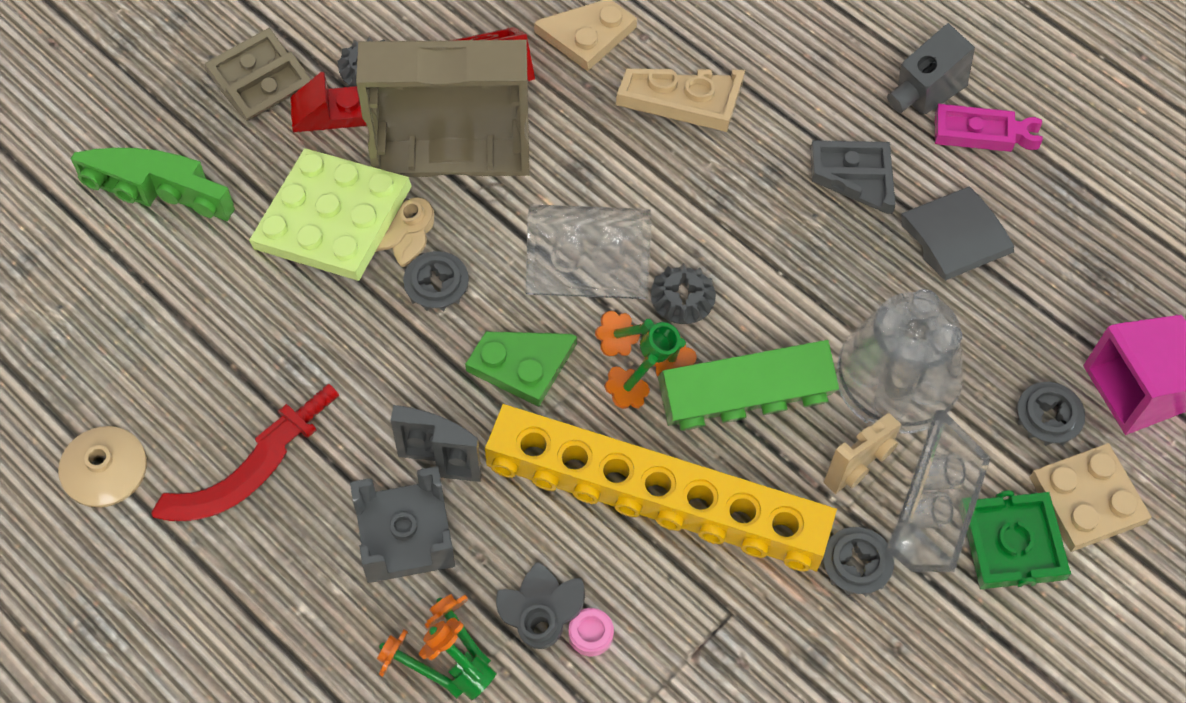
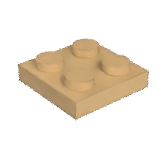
(1091, 497)

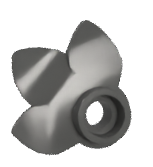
(541, 601)

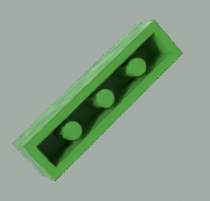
(748, 383)

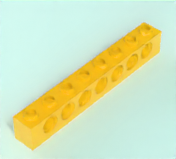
(684, 481)

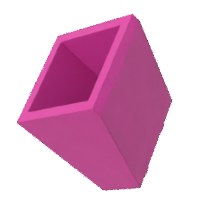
(1141, 370)

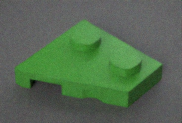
(521, 361)

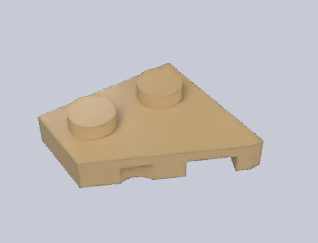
(587, 31)
(851, 463)

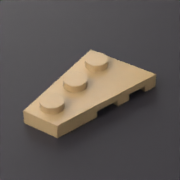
(693, 99)

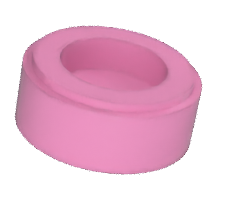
(591, 632)

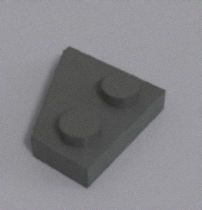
(856, 171)

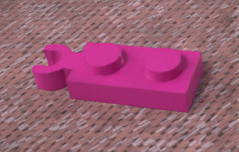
(985, 128)

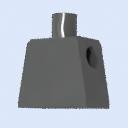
(933, 72)

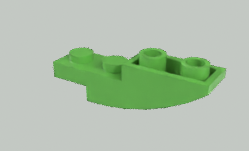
(145, 173)

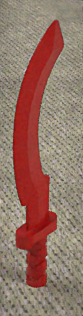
(253, 471)

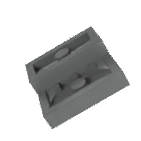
(957, 233)
(436, 439)

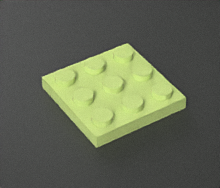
(331, 214)

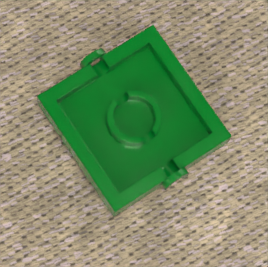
(1016, 541)

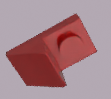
(322, 108)

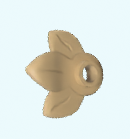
(408, 234)

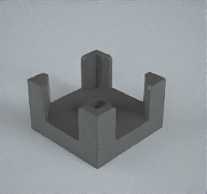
(403, 528)

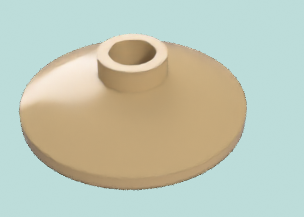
(109, 481)

